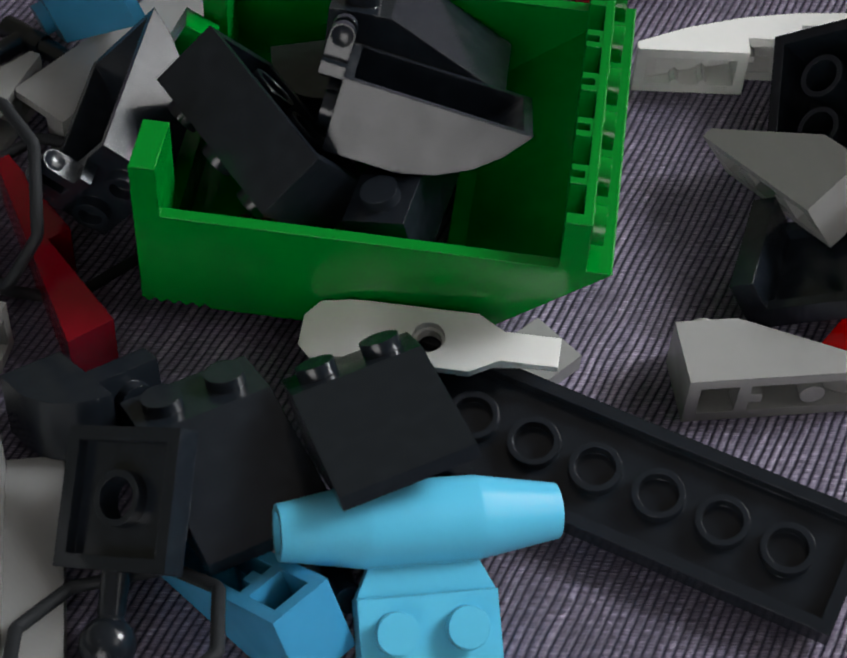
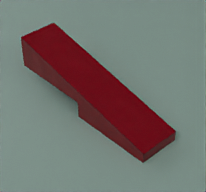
(76, 315)

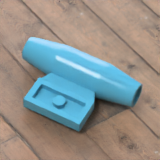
(422, 558)

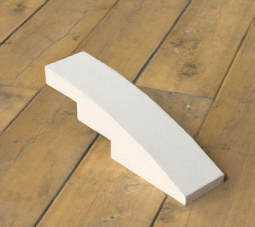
(717, 54)

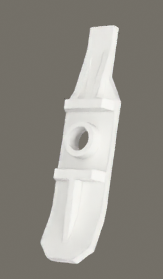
(467, 339)

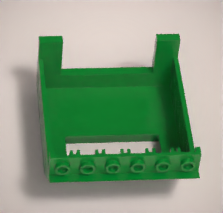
(517, 225)

